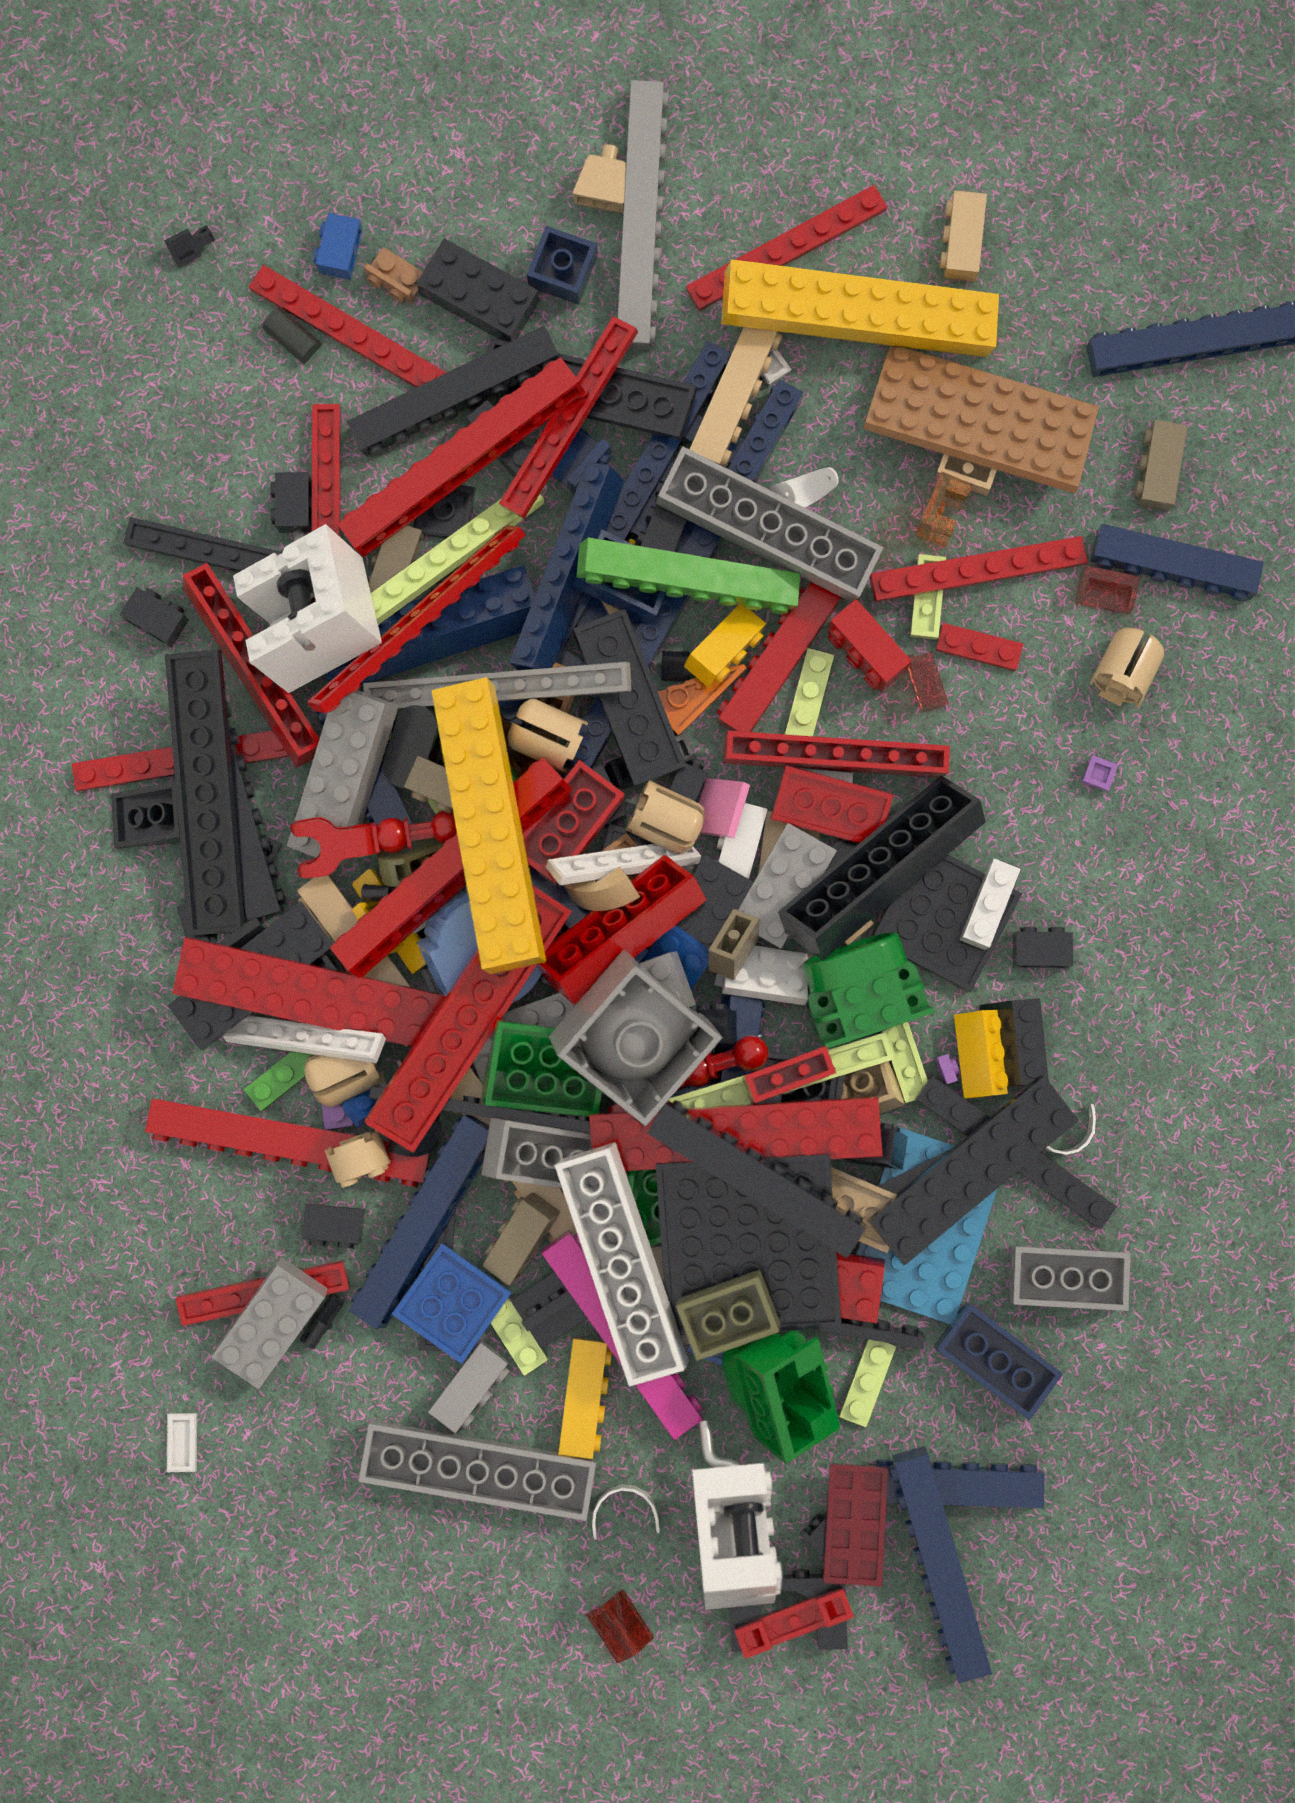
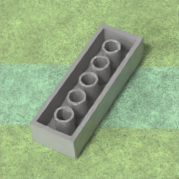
(345, 765)

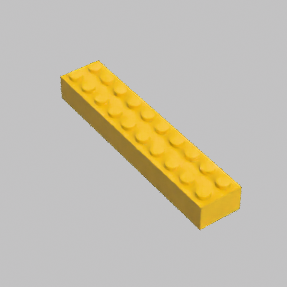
(859, 308)
(488, 826)

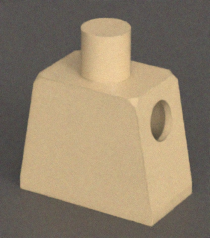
(602, 181)

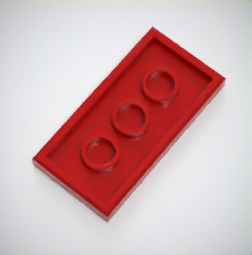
(829, 805)

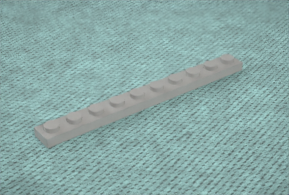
(514, 684)

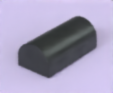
(291, 335)

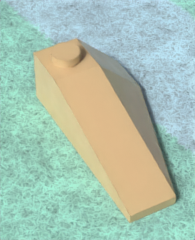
(874, 1082)

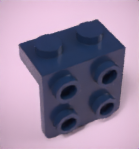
(580, 451)

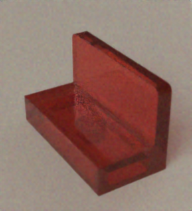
(926, 682)
(620, 1627)

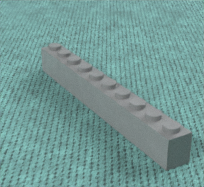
(641, 210)

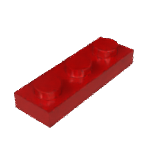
(979, 647)

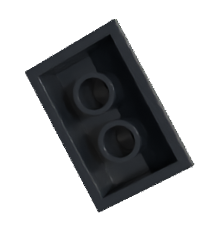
(1022, 1040)

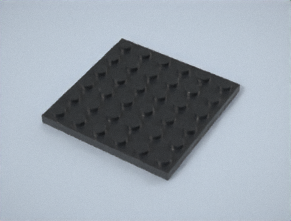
(722, 1234)

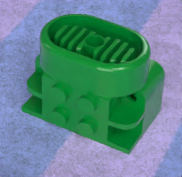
(863, 990)
(783, 1392)

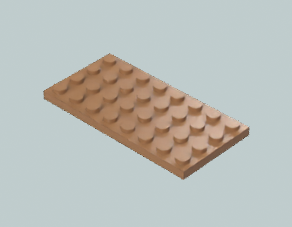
(982, 418)

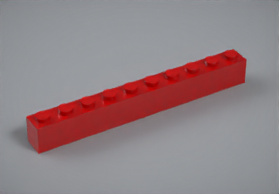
(461, 457)
(436, 880)
(267, 1137)

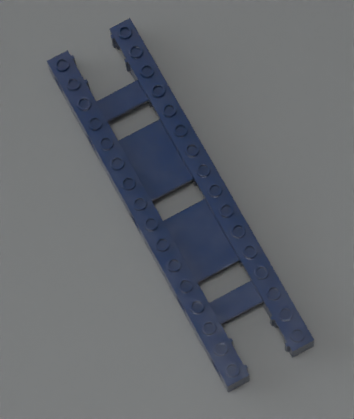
(629, 518)

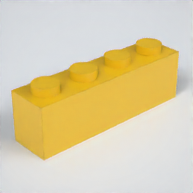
(583, 1398)

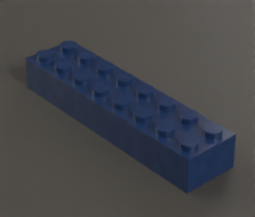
(482, 615)

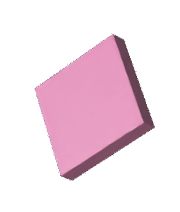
(723, 806)

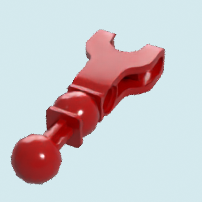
(365, 839)
(748, 1053)

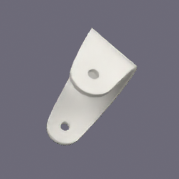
(808, 487)
(1091, 1130)
(632, 1488)

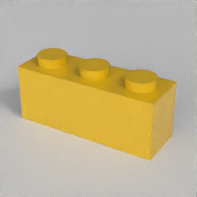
(725, 645)
(981, 1054)

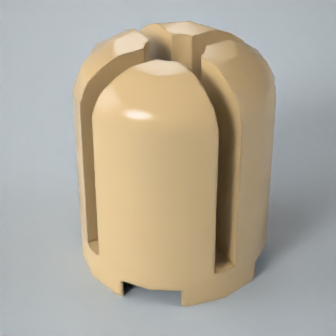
(1110, 672)
(553, 721)
(666, 818)
(339, 1078)

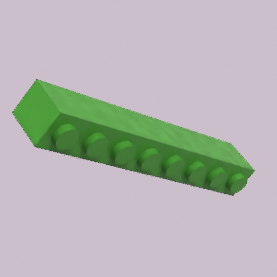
(687, 575)

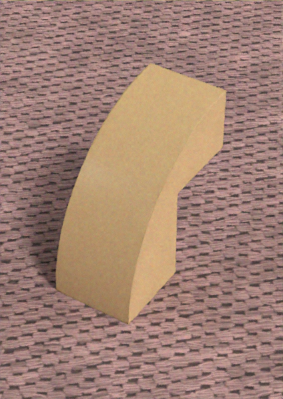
(605, 894)

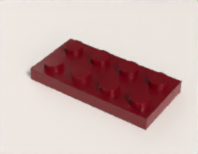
(855, 1524)

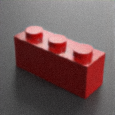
(788, 1075)

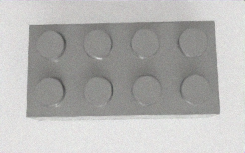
(788, 870)
(529, 1151)
(1069, 1278)
(269, 1323)

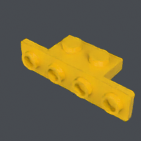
(408, 949)

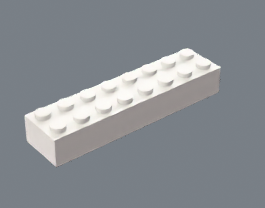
(622, 1264)

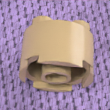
(358, 1157)

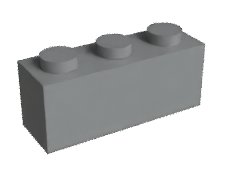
(470, 1388)

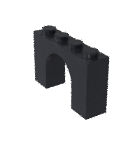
(808, 1585)

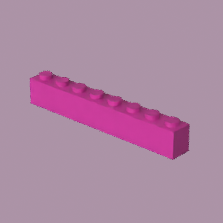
(663, 1394)

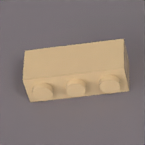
(963, 235)

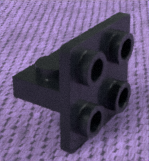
(548, 1310)

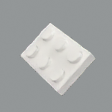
(771, 976)

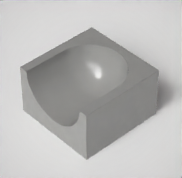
(633, 1038)

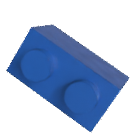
(338, 246)

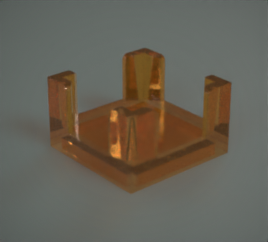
(949, 492)

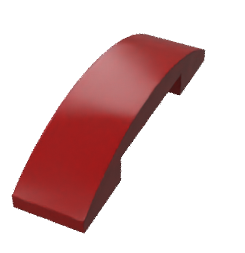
(793, 1621)

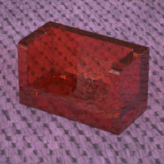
(1107, 590)

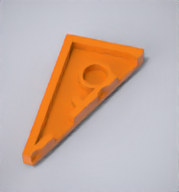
(689, 700)

